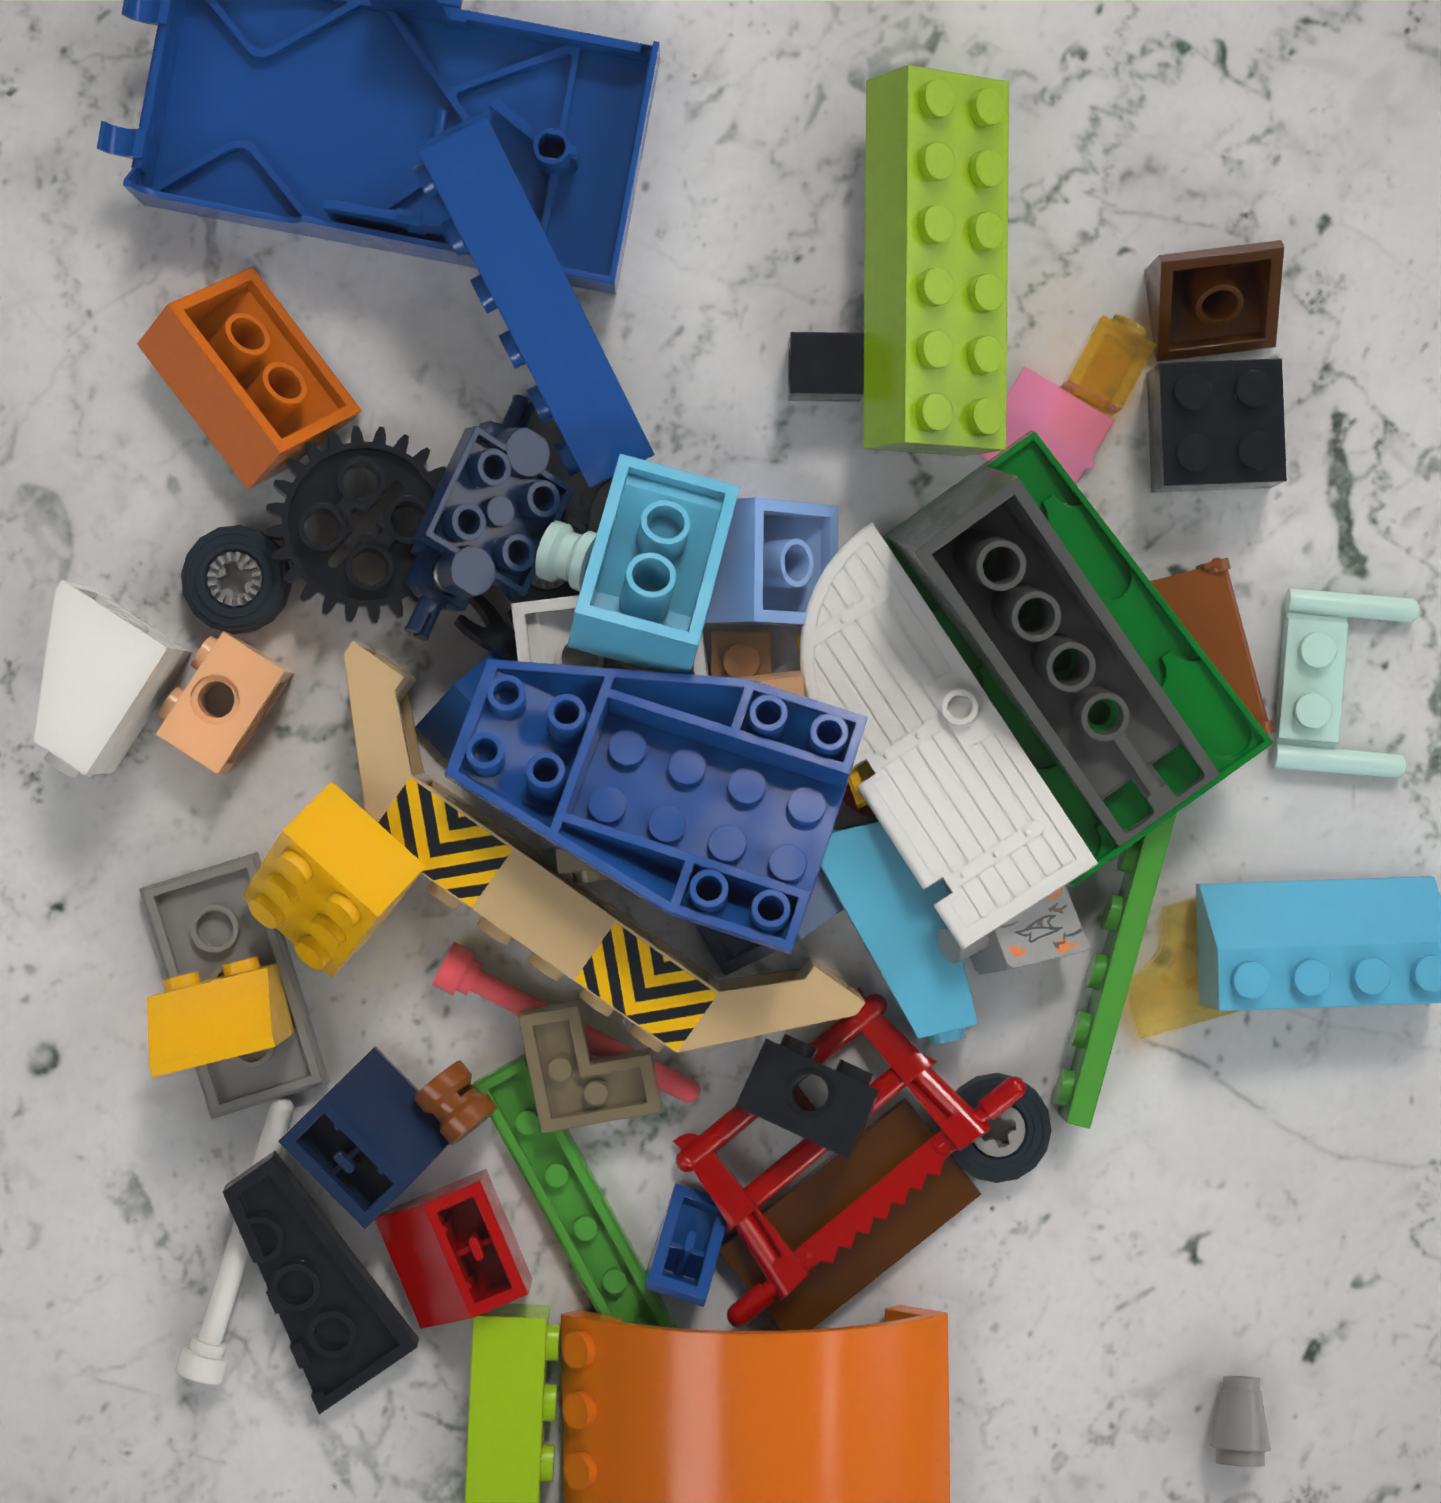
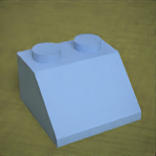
(772, 561)

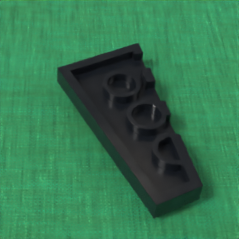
(328, 1301)

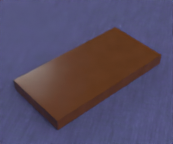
(831, 1190)

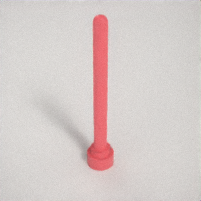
(464, 974)

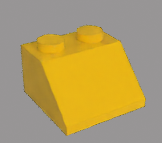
(216, 1017)

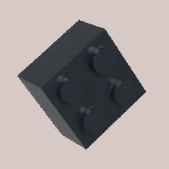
(1216, 425)

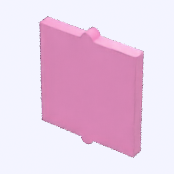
(1061, 420)

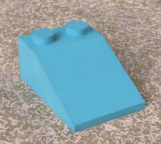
(653, 566)

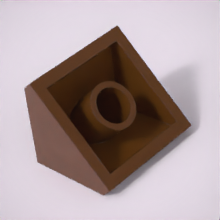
(1215, 300)

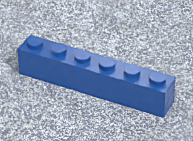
(533, 297)

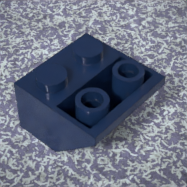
(366, 1138)

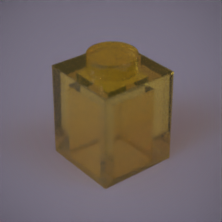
(1109, 363)

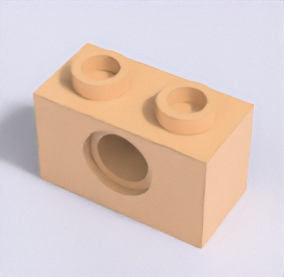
(255, 685)

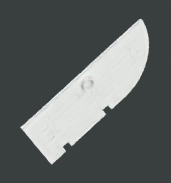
(943, 759)

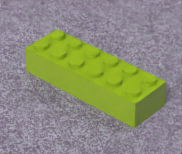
(935, 262)

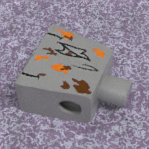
(1035, 936)

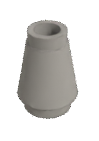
(1240, 1424)

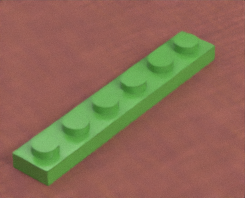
(1110, 976)

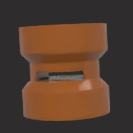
(455, 1102)

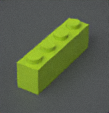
(511, 1404)

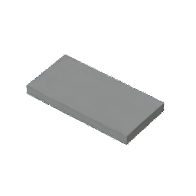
(207, 923)

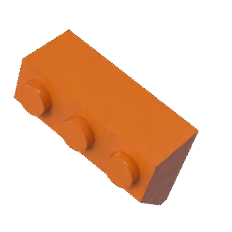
(247, 375)

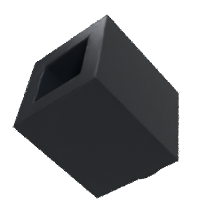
(826, 366)

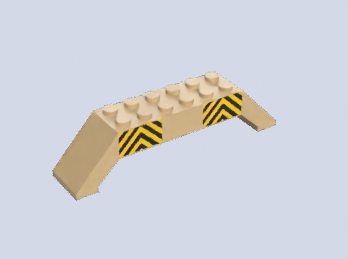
(546, 912)

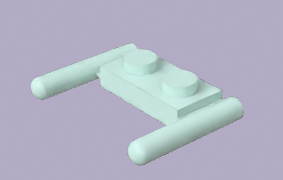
(1314, 681)

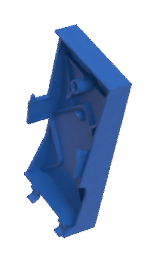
(317, 108)

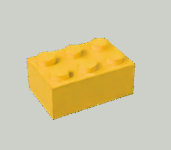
(331, 880)

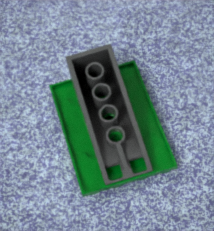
(1075, 648)

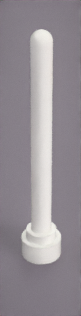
(205, 1355)

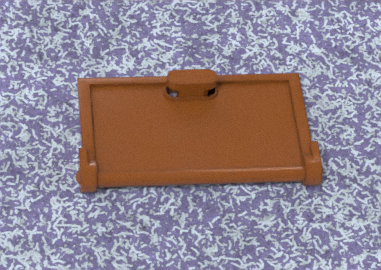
(1210, 613)

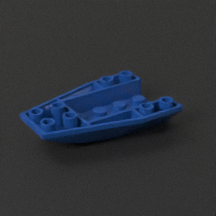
(667, 783)

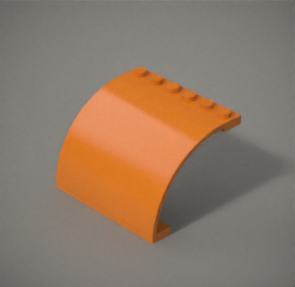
(756, 1412)

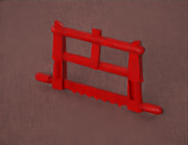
(740, 1206)

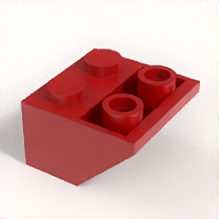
(455, 1252)

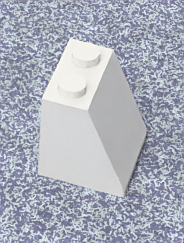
(99, 681)

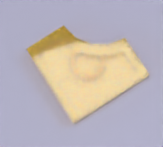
(1166, 988)

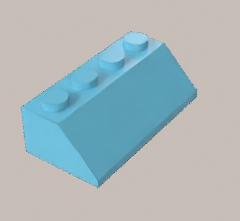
(1319, 943)

